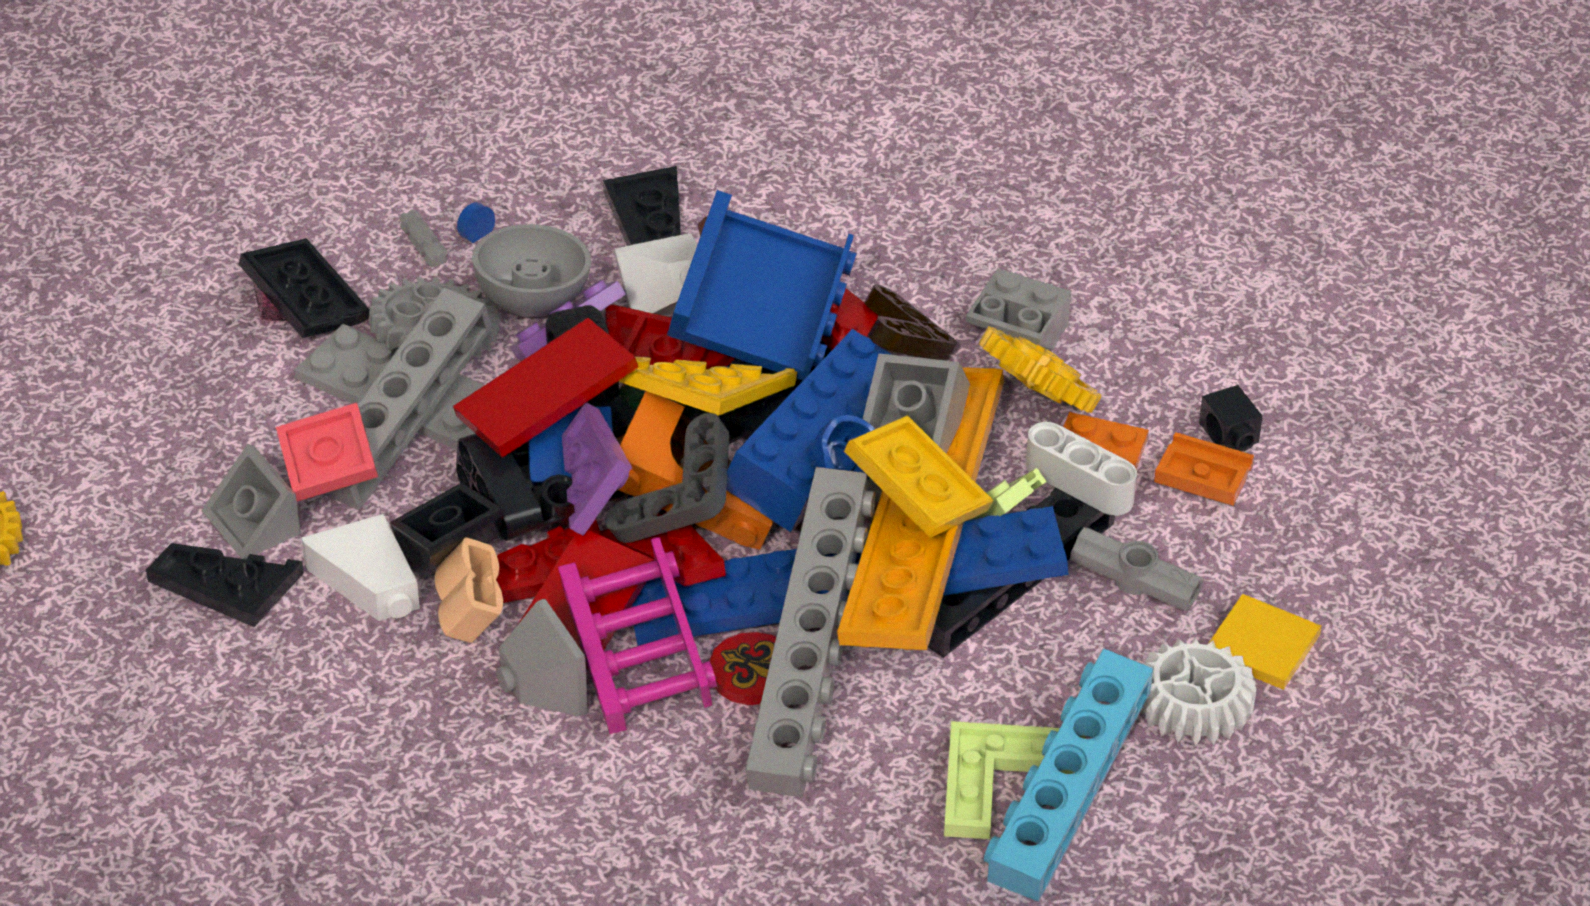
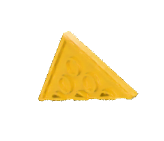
(711, 389)

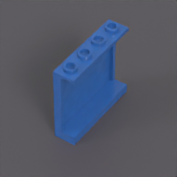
(760, 291)

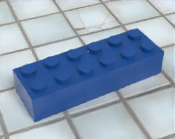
(777, 461)

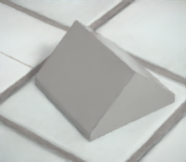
(253, 506)

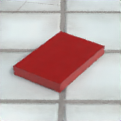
(594, 558)

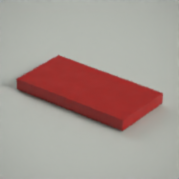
(545, 387)

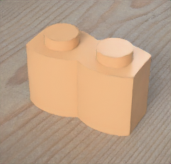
(468, 590)

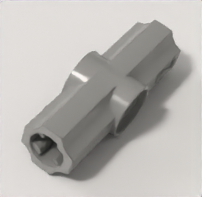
(1136, 568)

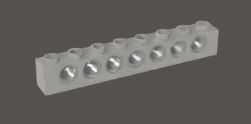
(787, 770)

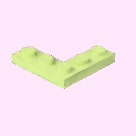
(973, 757)

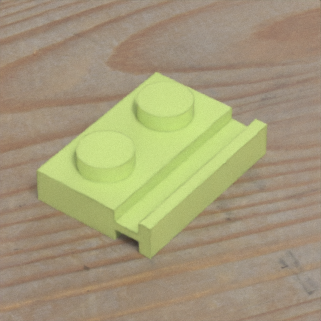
(1007, 495)

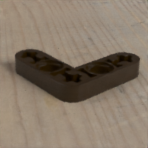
(905, 328)

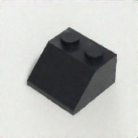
(442, 523)

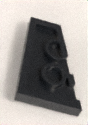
(226, 584)

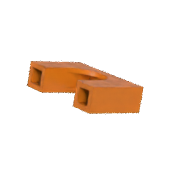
(655, 468)

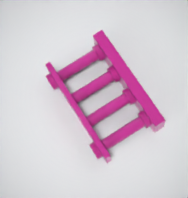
(605, 664)

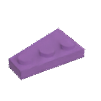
(534, 336)
(595, 465)

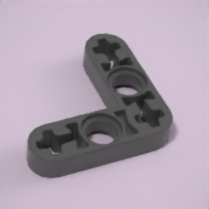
(637, 516)

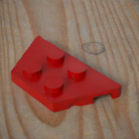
(646, 336)

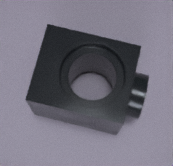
(1231, 418)

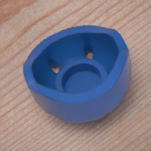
(830, 443)

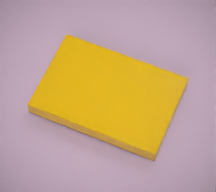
(918, 476)

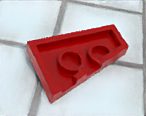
(527, 567)

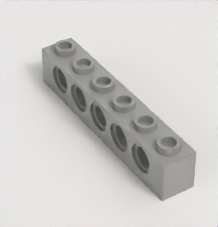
(416, 382)

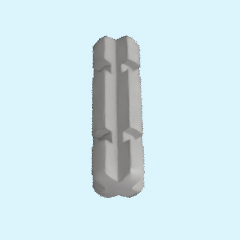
(423, 238)

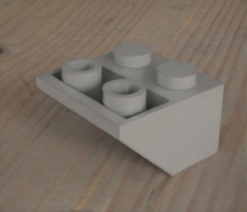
(1022, 308)

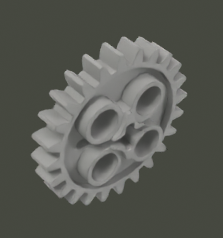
(402, 307)

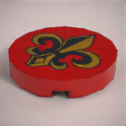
(743, 666)

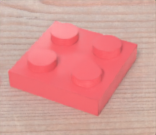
(326, 452)

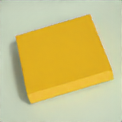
(1267, 638)

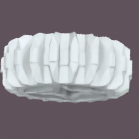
(1198, 691)

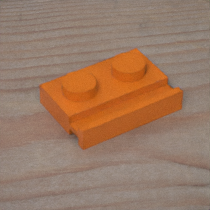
(1204, 468)

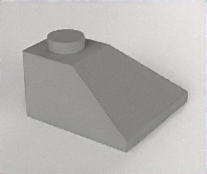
(544, 664)

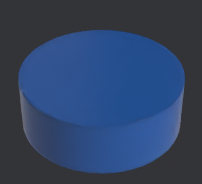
(475, 222)

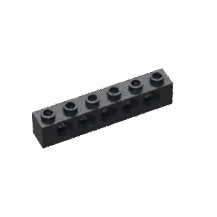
(969, 611)

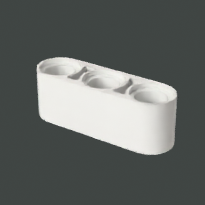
(1081, 468)

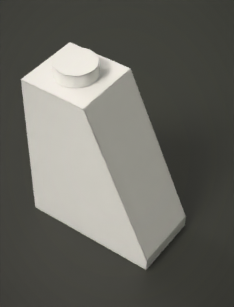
(364, 566)

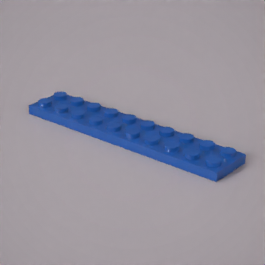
(753, 592)

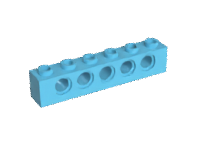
(1031, 868)

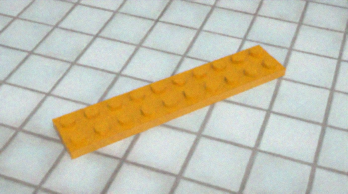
(902, 568)

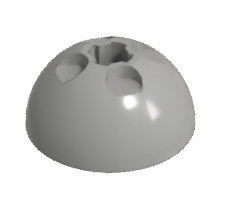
(531, 268)

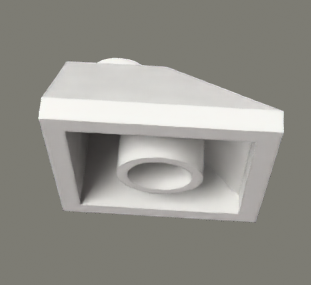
(655, 272)

